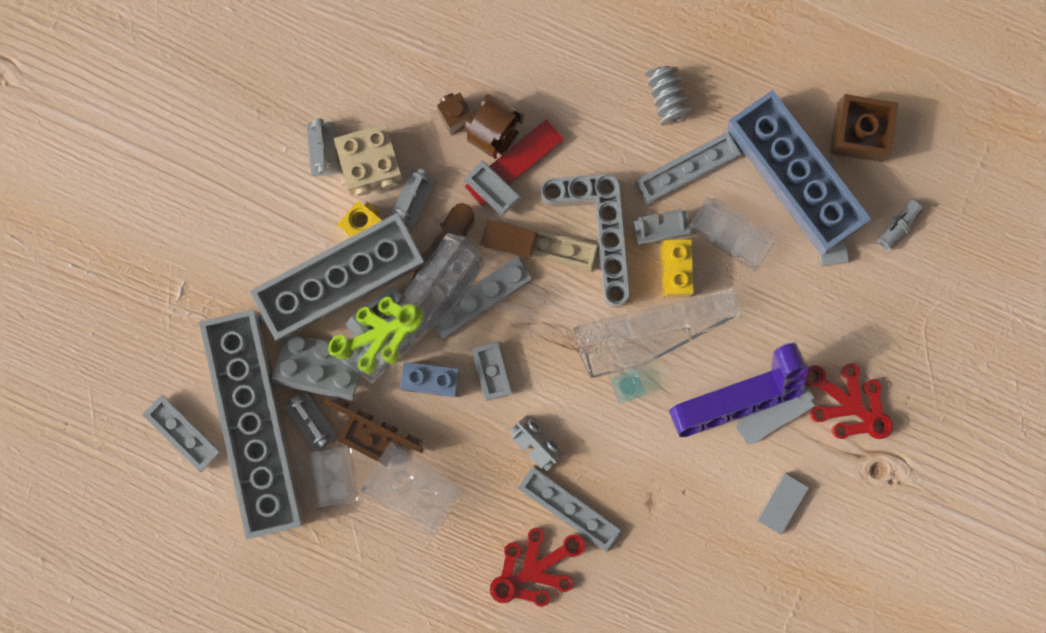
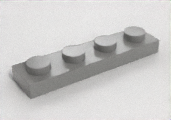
(484, 296)

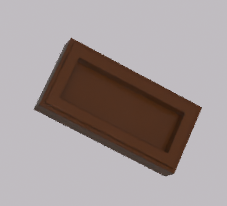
(509, 239)

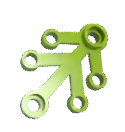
(407, 320)

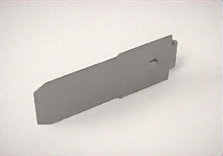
(766, 421)

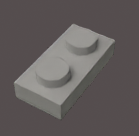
(491, 371)

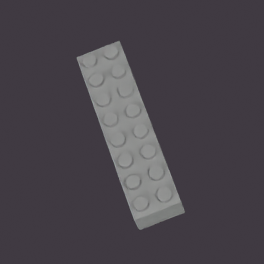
(252, 424)

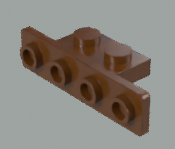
(367, 436)

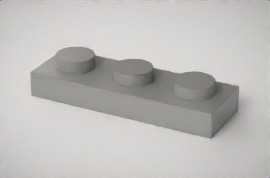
(182, 433)

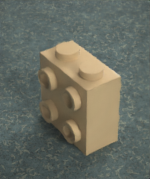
(368, 160)

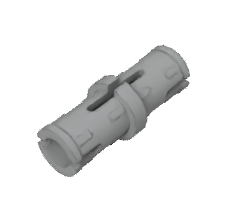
(900, 225)

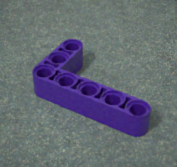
(746, 397)

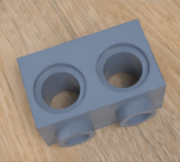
(429, 379)

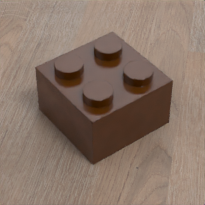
(864, 128)

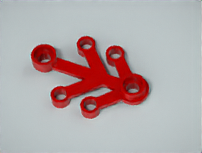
(851, 404)
(533, 570)

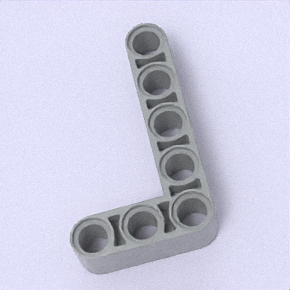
(604, 227)

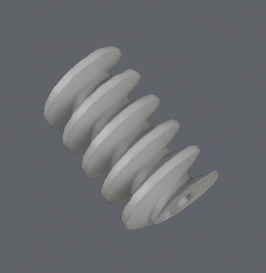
(667, 94)

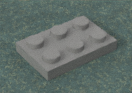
(309, 366)

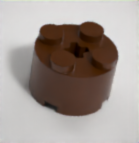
(493, 126)

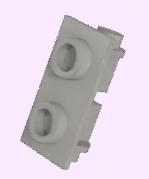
(322, 148)
(413, 196)
(649, 229)
(310, 421)
(545, 451)

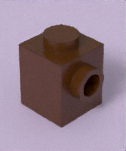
(454, 112)

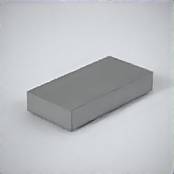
(492, 188)
(782, 503)

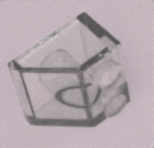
(327, 478)

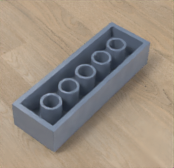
(797, 173)

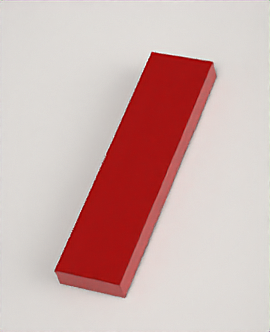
(523, 155)

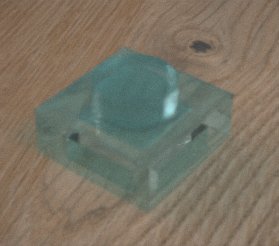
(627, 386)

